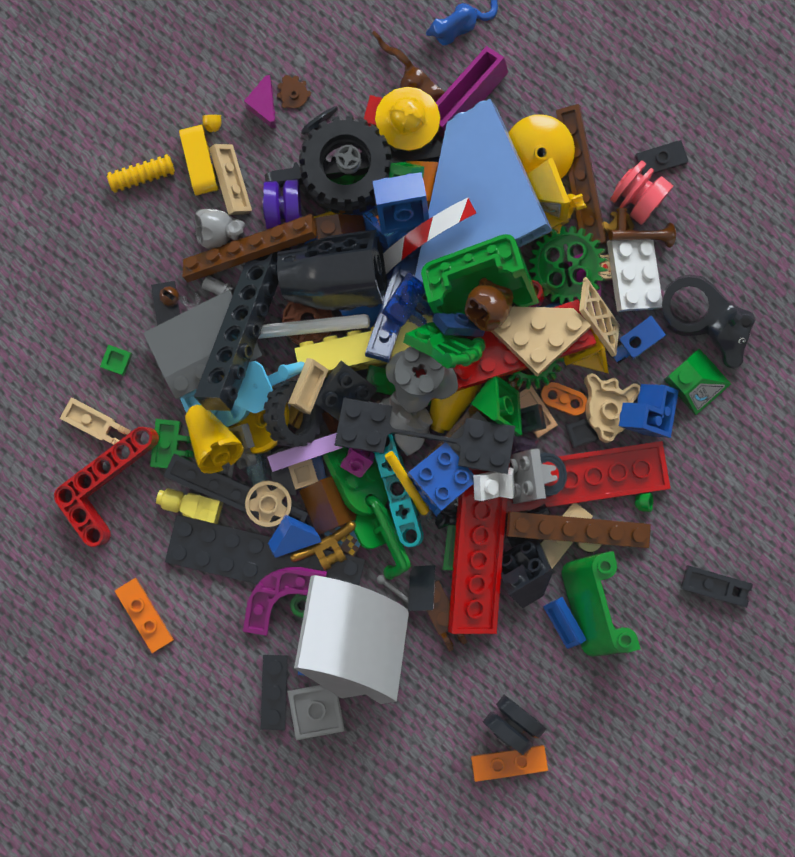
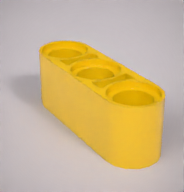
(198, 160)

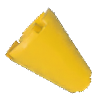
(448, 410)
(211, 440)

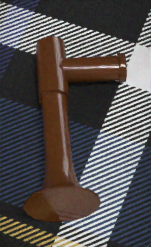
(666, 235)

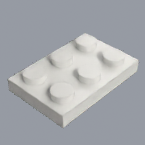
(635, 275)

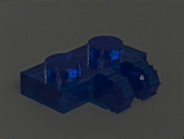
(405, 299)

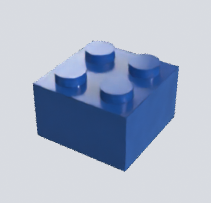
(401, 202)

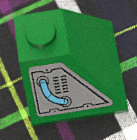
(697, 381)

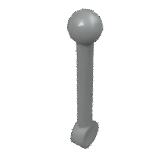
(382, 580)

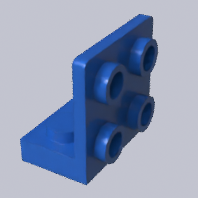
(440, 478)

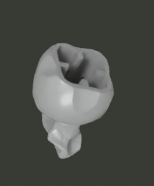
(216, 228)

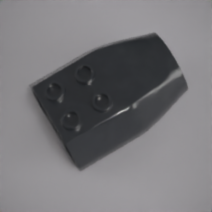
(335, 272)

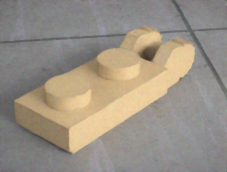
(91, 421)

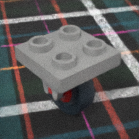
(537, 475)

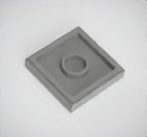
(315, 712)

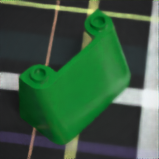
(454, 276)
(590, 608)

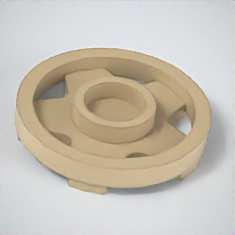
(267, 503)

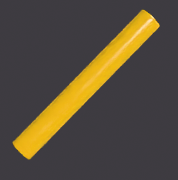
(407, 483)

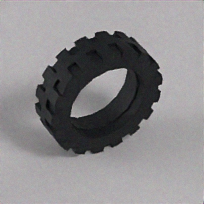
(276, 422)

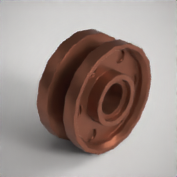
(298, 312)

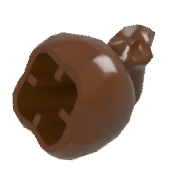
(489, 305)

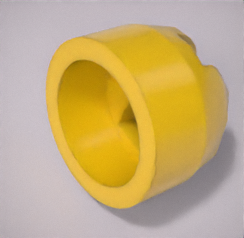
(212, 122)

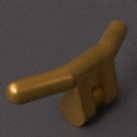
(329, 541)

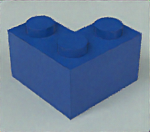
(652, 413)

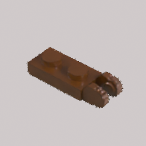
(440, 616)

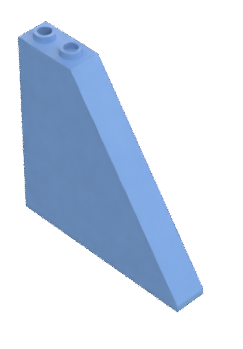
(483, 166)

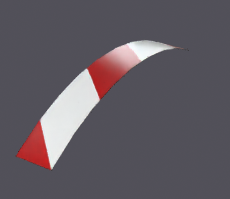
(427, 231)

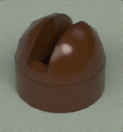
(167, 301)

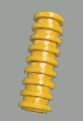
(140, 173)

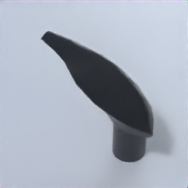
(320, 118)

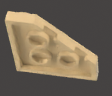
(540, 334)

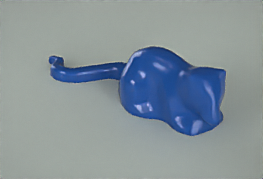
(460, 22)

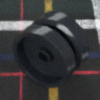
(514, 725)

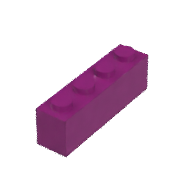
(471, 86)

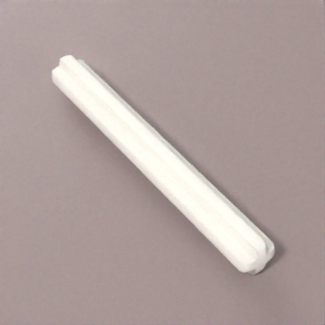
(314, 326)

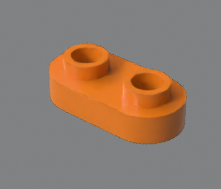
(563, 399)

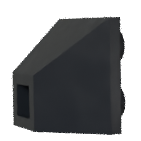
(526, 572)

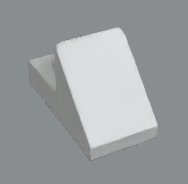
(494, 485)

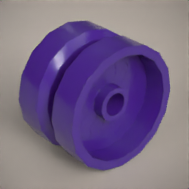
(281, 207)

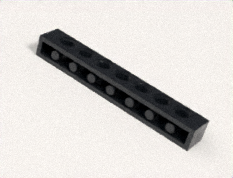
(238, 334)

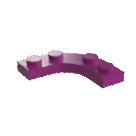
(269, 589)

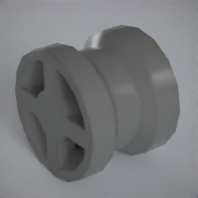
(349, 154)

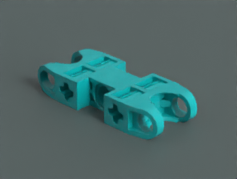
(403, 501)

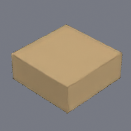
(303, 474)

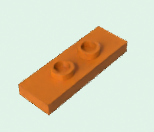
(144, 615)
(508, 763)

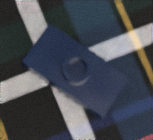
(456, 324)

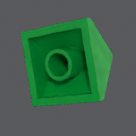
(500, 403)

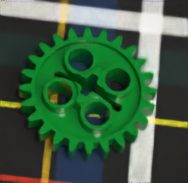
(546, 268)

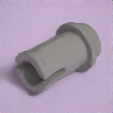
(216, 286)

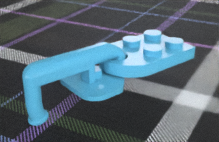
(252, 392)

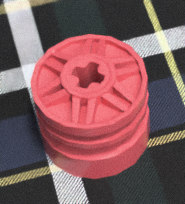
(641, 192)

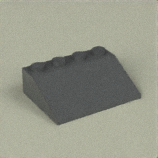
(186, 343)

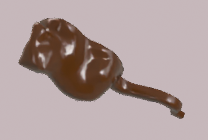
(413, 76)

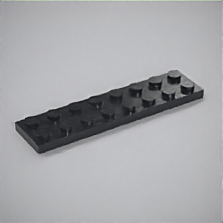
(242, 553)

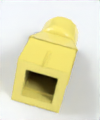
(190, 505)

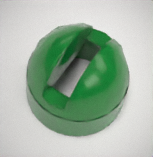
(644, 502)

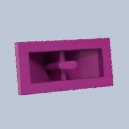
(261, 102)

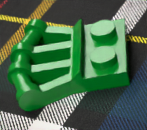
(445, 349)

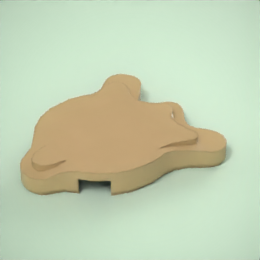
(605, 405)

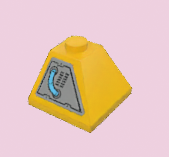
(550, 190)

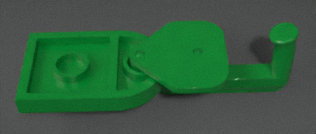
(368, 499)

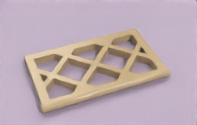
(586, 301)

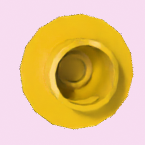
(407, 118)

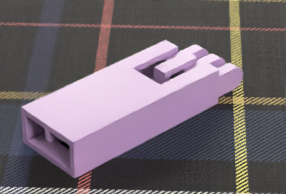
(303, 453)

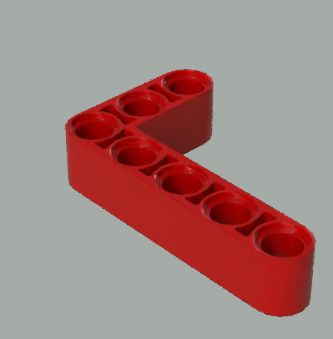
(98, 479)

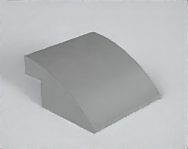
(352, 640)

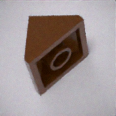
(326, 506)

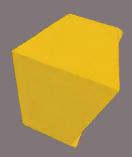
(590, 358)

